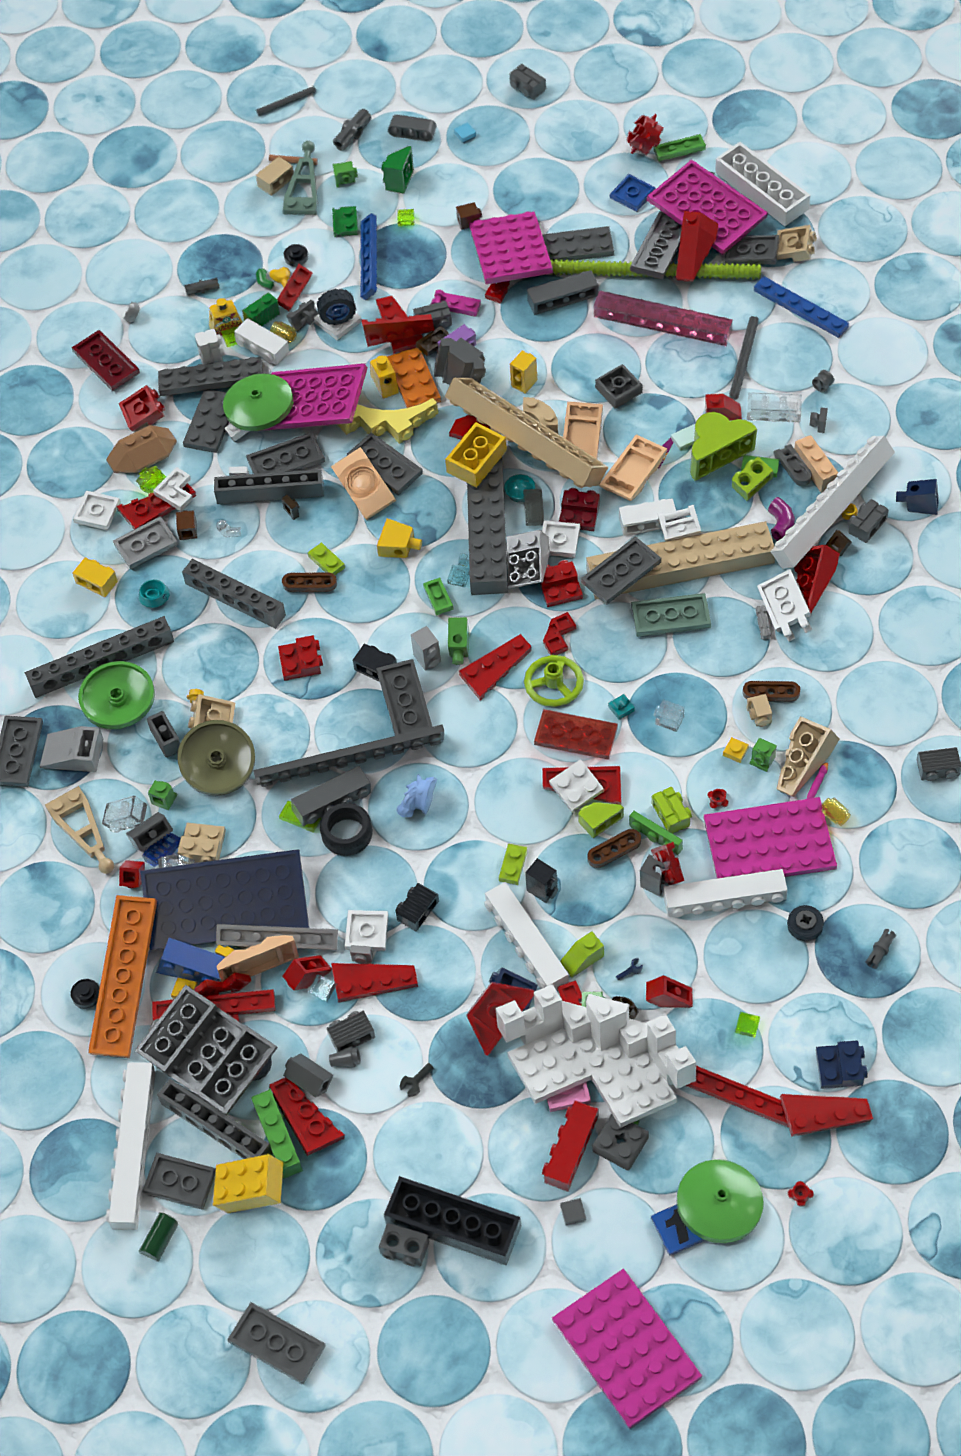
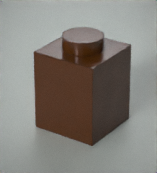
(467, 214)
(186, 525)

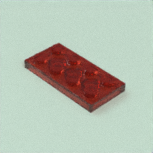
(576, 734)

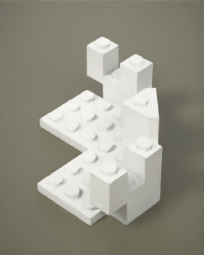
(575, 1044)

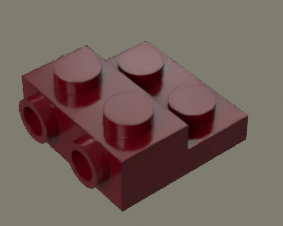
(580, 508)

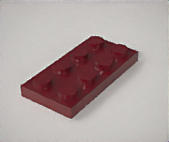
(105, 360)

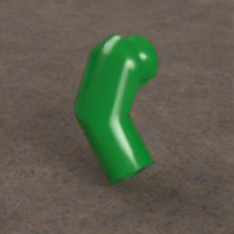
(261, 279)

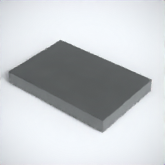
(754, 250)
(179, 1181)

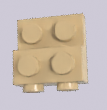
(796, 243)
(210, 708)
(202, 842)

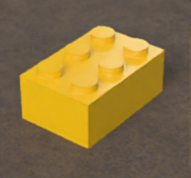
(476, 454)
(248, 1183)

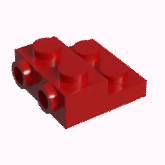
(142, 408)
(561, 584)
(300, 658)

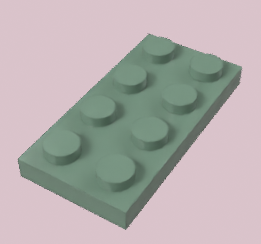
(671, 614)

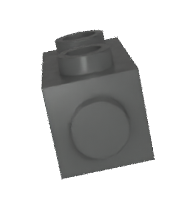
(308, 1075)

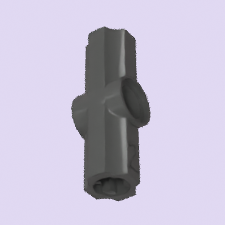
(352, 129)

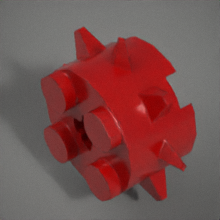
(645, 134)

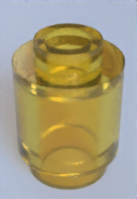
(284, 331)
(835, 811)

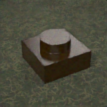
(290, 506)
(839, 542)

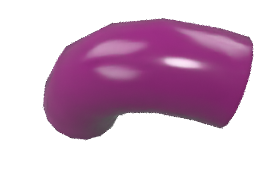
(784, 517)

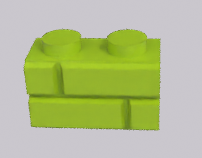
(671, 810)

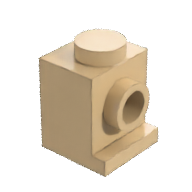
(759, 710)

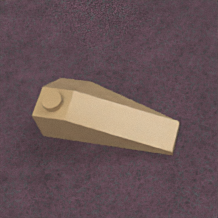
(807, 751)

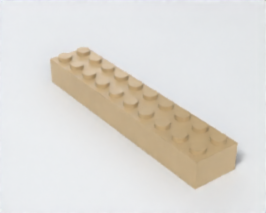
(526, 432)
(703, 556)

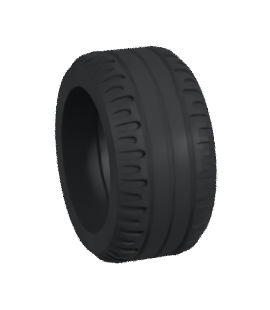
(341, 812)

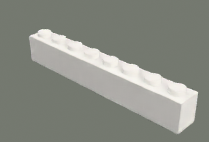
(132, 1146)

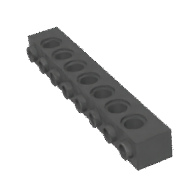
(116, 648)

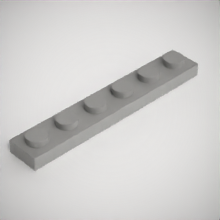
(253, 935)

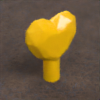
(280, 275)

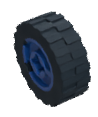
(336, 306)

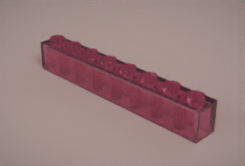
(663, 318)

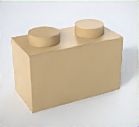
(274, 176)

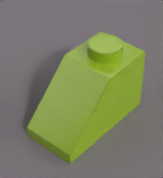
(599, 817)
(583, 954)

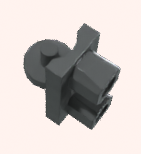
(303, 315)

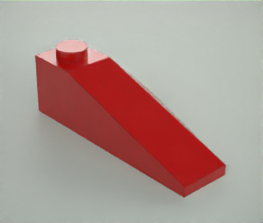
(696, 239)
(815, 572)

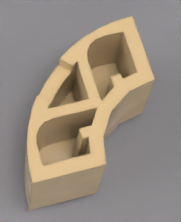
(541, 412)

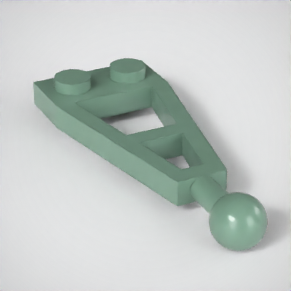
(302, 205)

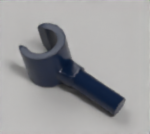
(632, 969)

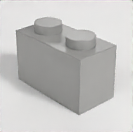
(426, 648)

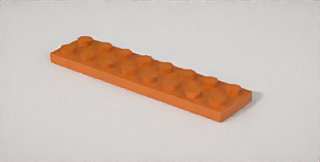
(122, 976)

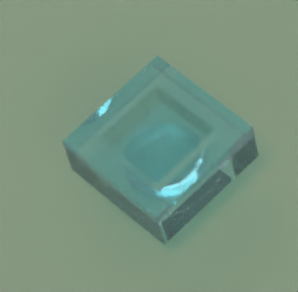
(322, 988)

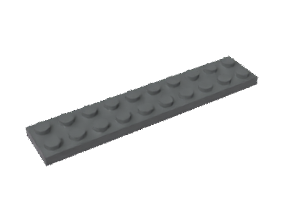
(341, 757)

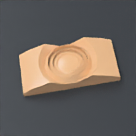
(584, 426)
(633, 468)
(363, 483)
(260, 957)

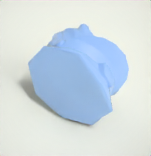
(417, 797)

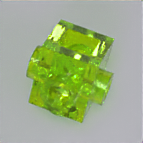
(150, 479)

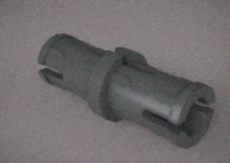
(201, 286)
(880, 948)

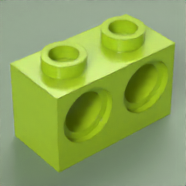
(755, 481)

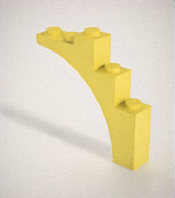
(397, 422)

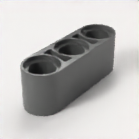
(412, 127)

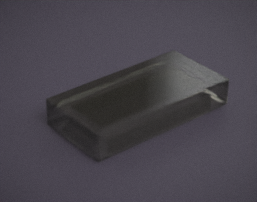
(533, 507)

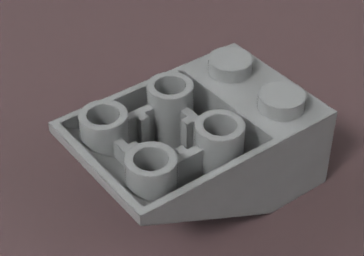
(527, 558)
(73, 749)

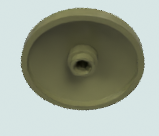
(216, 757)

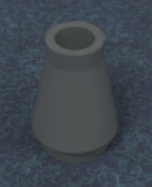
(348, 1058)

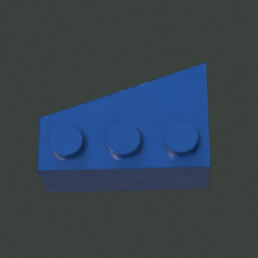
(188, 962)

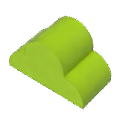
(719, 442)

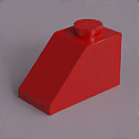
(724, 405)
(304, 971)
(668, 993)

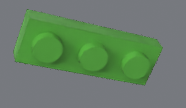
(679, 147)
(654, 832)

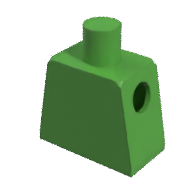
(458, 639)

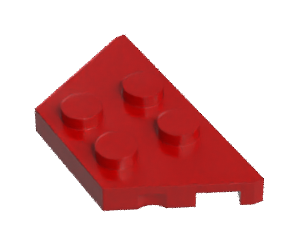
(672, 873)
(483, 1012)

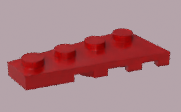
(386, 331)
(367, 980)
(819, 1113)
(306, 1121)

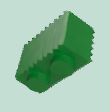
(262, 310)

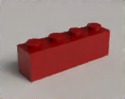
(570, 1146)

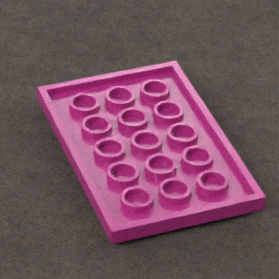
(700, 191)
(510, 247)
(322, 395)
(771, 838)
(626, 1348)

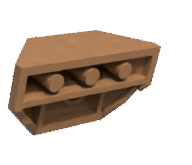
(141, 449)

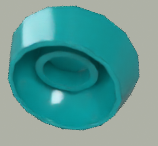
(516, 485)
(153, 593)

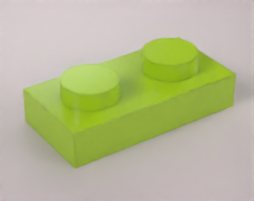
(326, 559)
(513, 864)

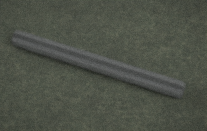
(743, 358)

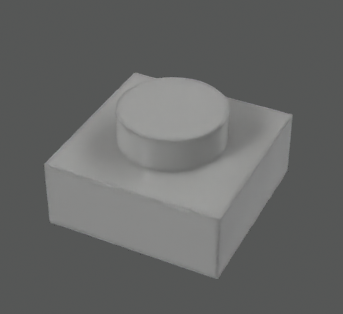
(361, 954)

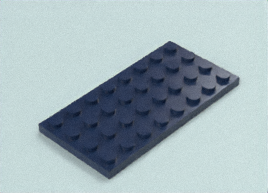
(225, 891)

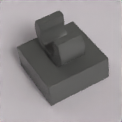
(819, 419)

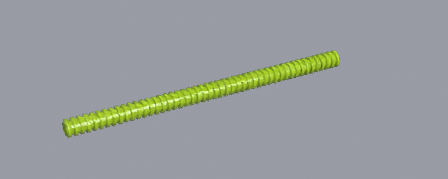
(624, 269)

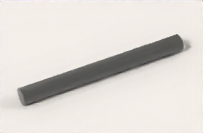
(286, 100)

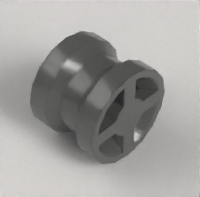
(823, 381)

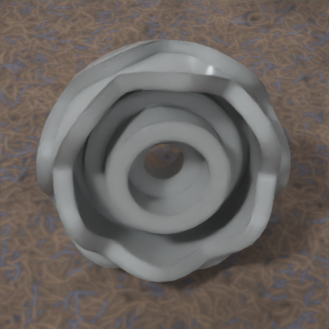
(132, 312)

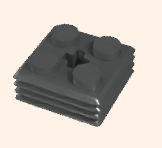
(618, 386)
(625, 1152)

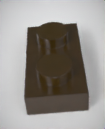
(429, 343)

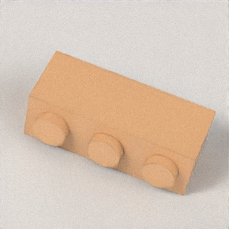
(821, 468)

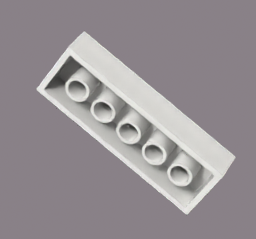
(762, 183)

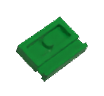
(345, 221)

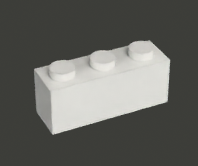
(261, 342)
(644, 516)

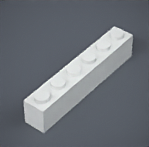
(725, 893)
(526, 937)

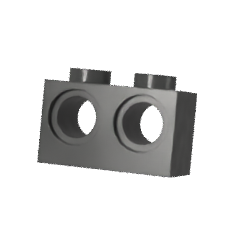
(406, 1239)

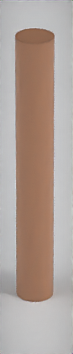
(290, 159)

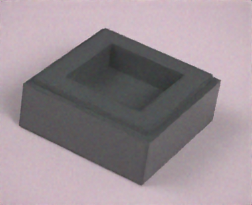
(573, 1211)

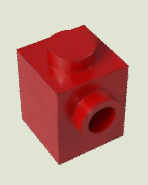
(130, 873)

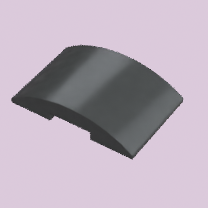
(206, 1050)

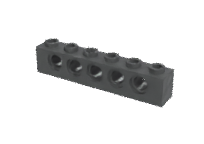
(234, 593)
(212, 1121)

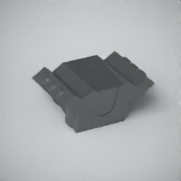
(458, 360)

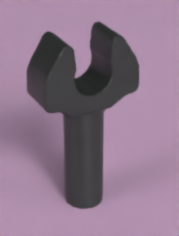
(414, 1081)

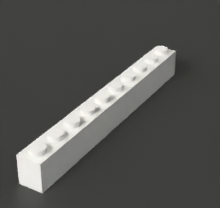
(832, 502)

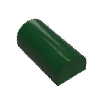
(158, 1236)

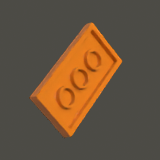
(413, 377)

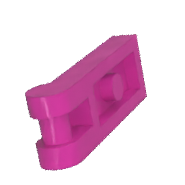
(458, 303)

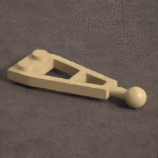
(66, 805)

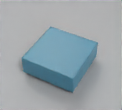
(465, 132)

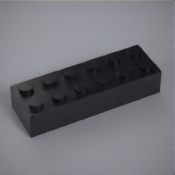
(453, 1220)

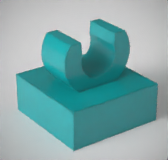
(621, 706)

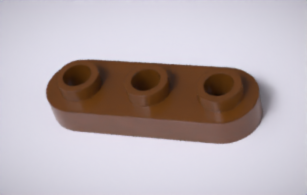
(301, 581)
(779, 688)
(617, 842)

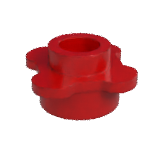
(717, 793)
(800, 1199)

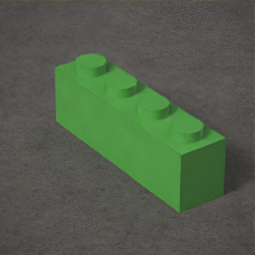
(276, 1132)

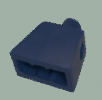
(920, 496)

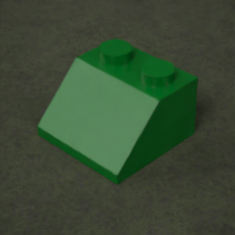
(398, 170)

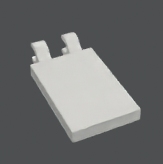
(785, 603)

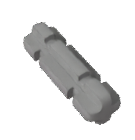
(763, 622)

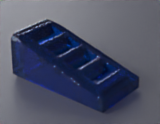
(148, 855)

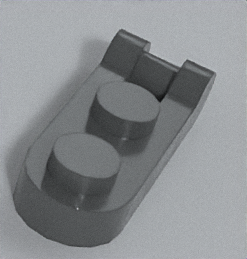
(793, 465)

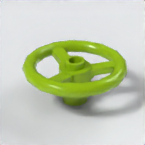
(553, 679)

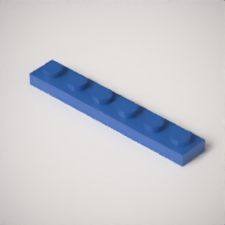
(368, 256)
(801, 307)

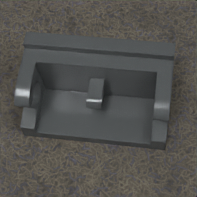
(649, 878)

